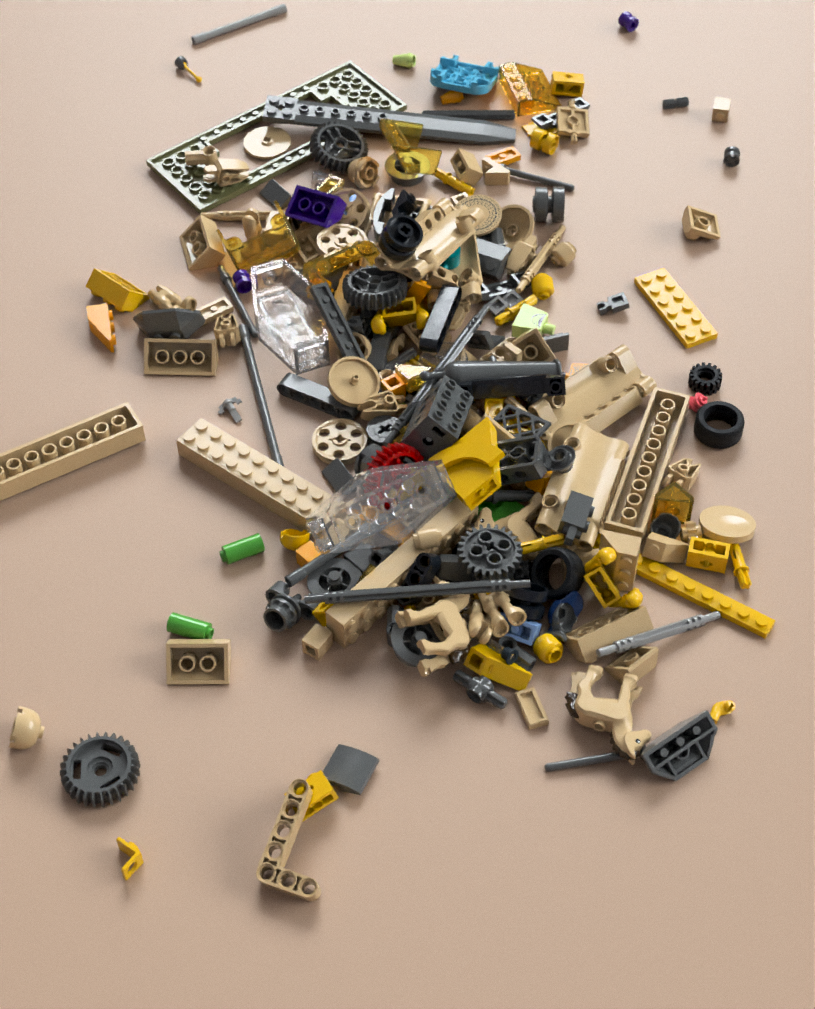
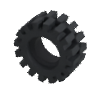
(705, 371)

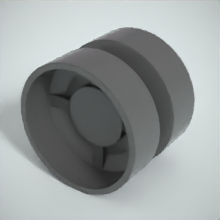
(545, 204)

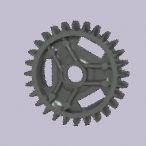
(337, 157)
(375, 288)
(93, 757)

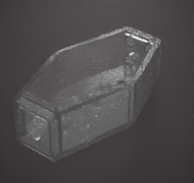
(307, 343)
(364, 502)

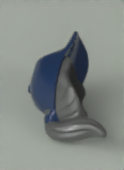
(564, 615)

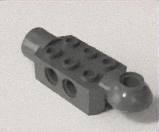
(529, 459)

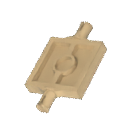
(572, 121)

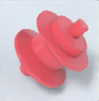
(697, 401)

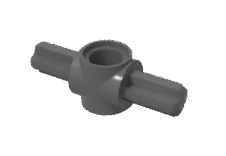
(480, 689)

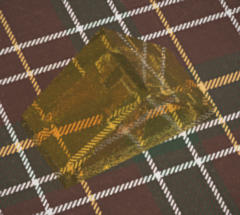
(411, 376)

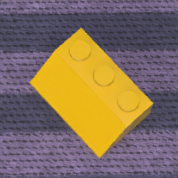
(116, 290)

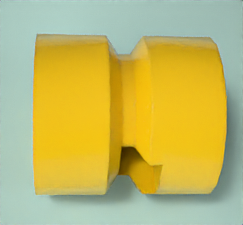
(544, 141)

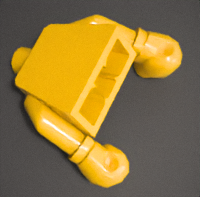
(400, 316)
(603, 585)

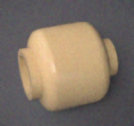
(563, 254)

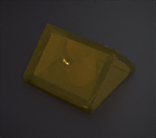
(673, 500)

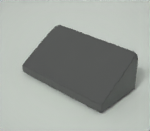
(273, 192)
(336, 474)

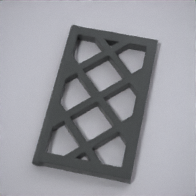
(520, 413)

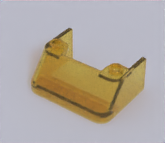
(403, 141)
(266, 247)
(323, 265)

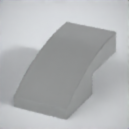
(499, 304)

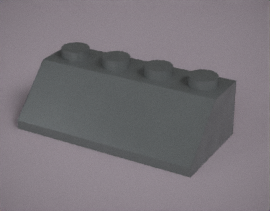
(492, 258)

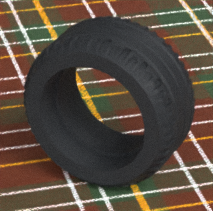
(714, 437)
(574, 576)

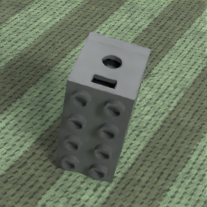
(438, 418)

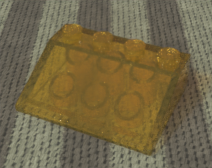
(527, 89)

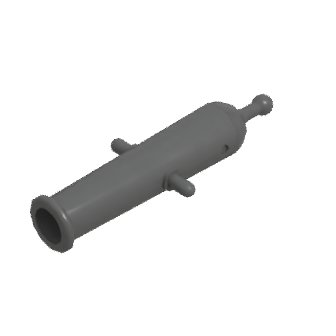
(471, 370)

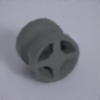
(731, 156)

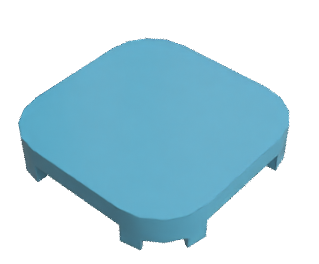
(464, 76)

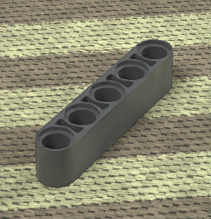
(315, 396)

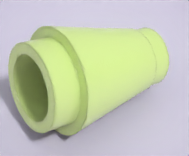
(405, 60)

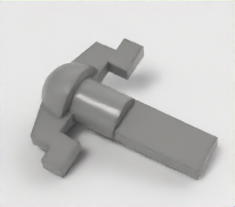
(228, 404)

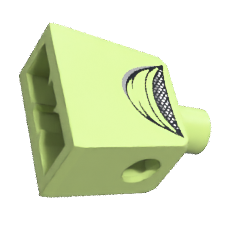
(530, 318)

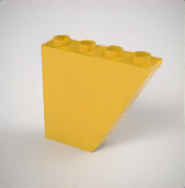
(473, 479)

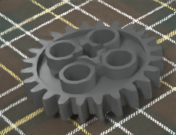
(489, 552)

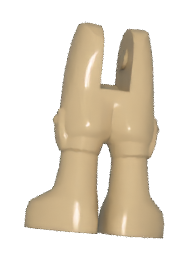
(251, 223)
(167, 299)
(514, 614)
(479, 622)

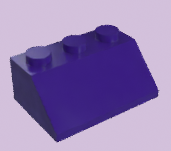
(315, 207)

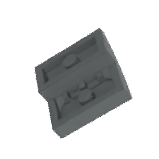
(350, 769)

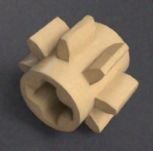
(690, 529)

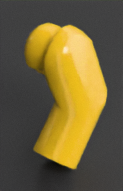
(722, 708)

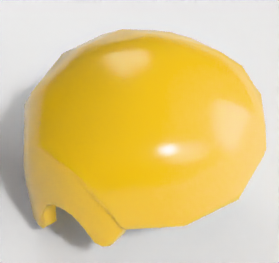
(293, 538)

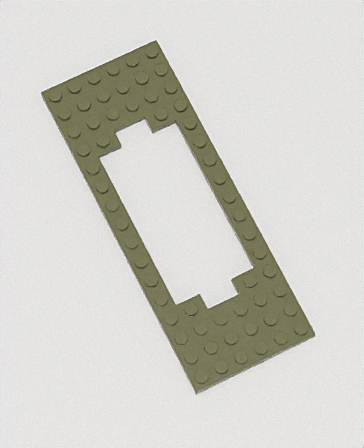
(342, 85)

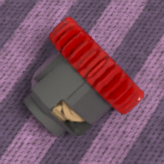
(393, 454)

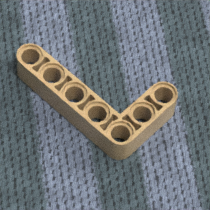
(285, 844)

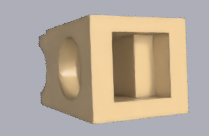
(441, 276)

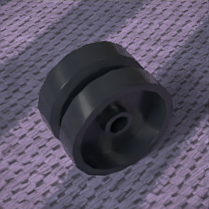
(400, 237)
(529, 600)

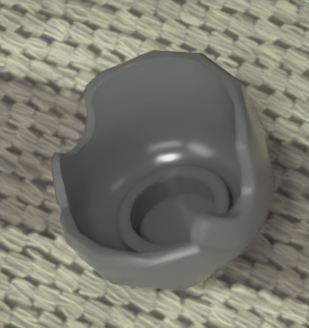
(666, 525)

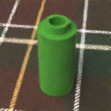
(242, 549)
(189, 627)

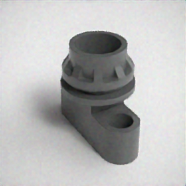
(283, 610)

